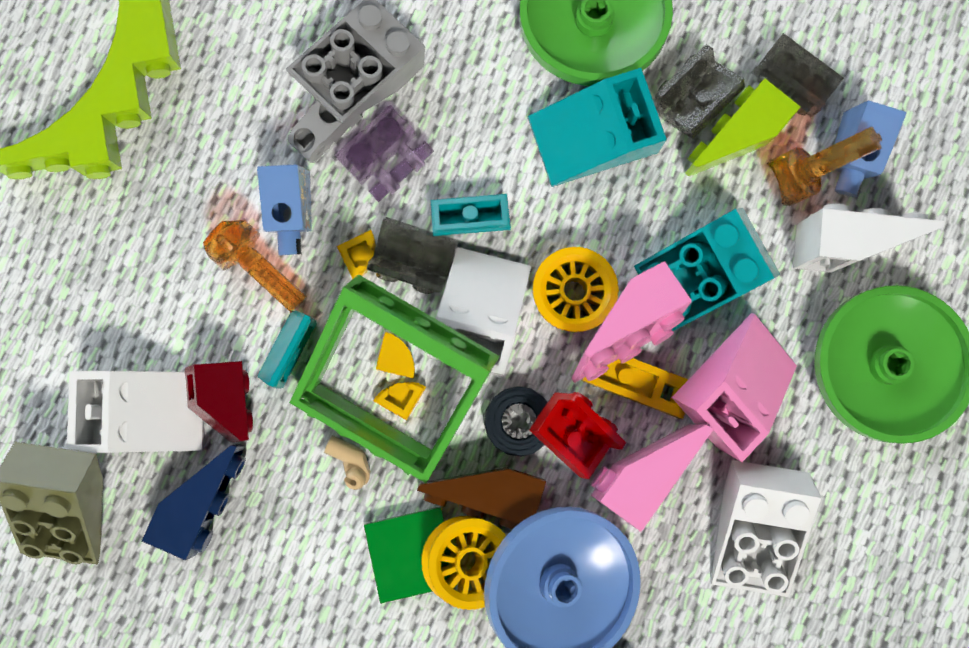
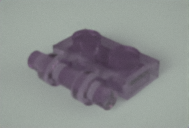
(376, 146)

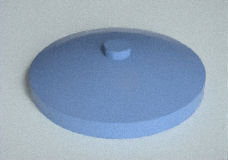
(562, 582)

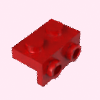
(576, 432)

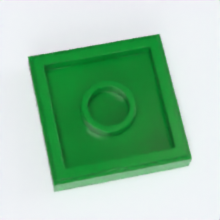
(397, 553)

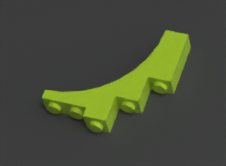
(118, 97)

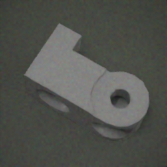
(317, 132)

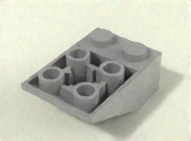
(359, 61)

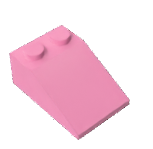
(643, 480)

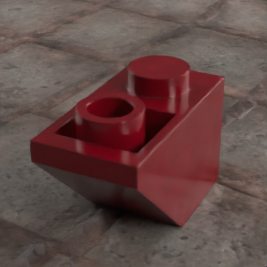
(218, 398)

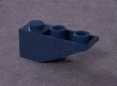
(185, 515)

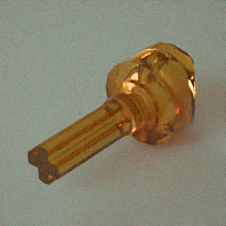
(801, 173)
(233, 244)

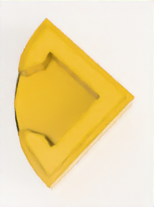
(357, 253)
(395, 357)
(400, 398)

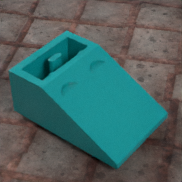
(598, 128)
(716, 263)

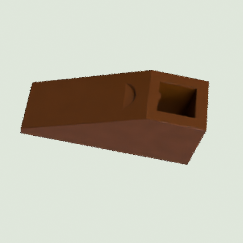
(497, 492)

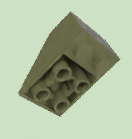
(53, 502)

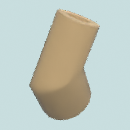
(353, 459)

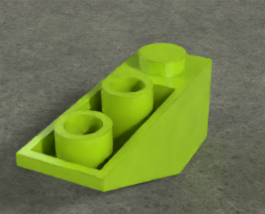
(754, 125)

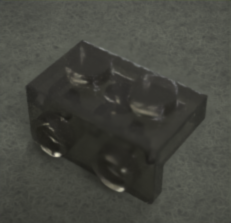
(798, 75)
(697, 93)
(413, 256)

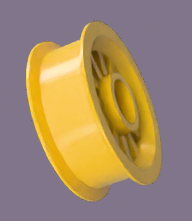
(588, 260)
(433, 555)

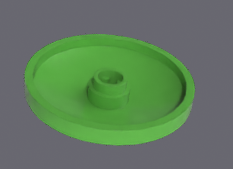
(594, 37)
(894, 364)

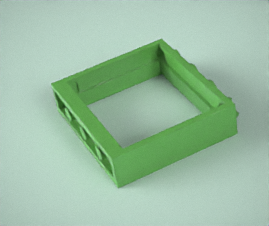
(414, 327)

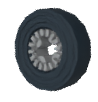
(497, 420)

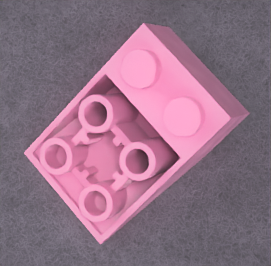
(642, 314)
(739, 389)

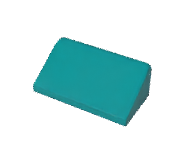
(470, 214)
(287, 349)

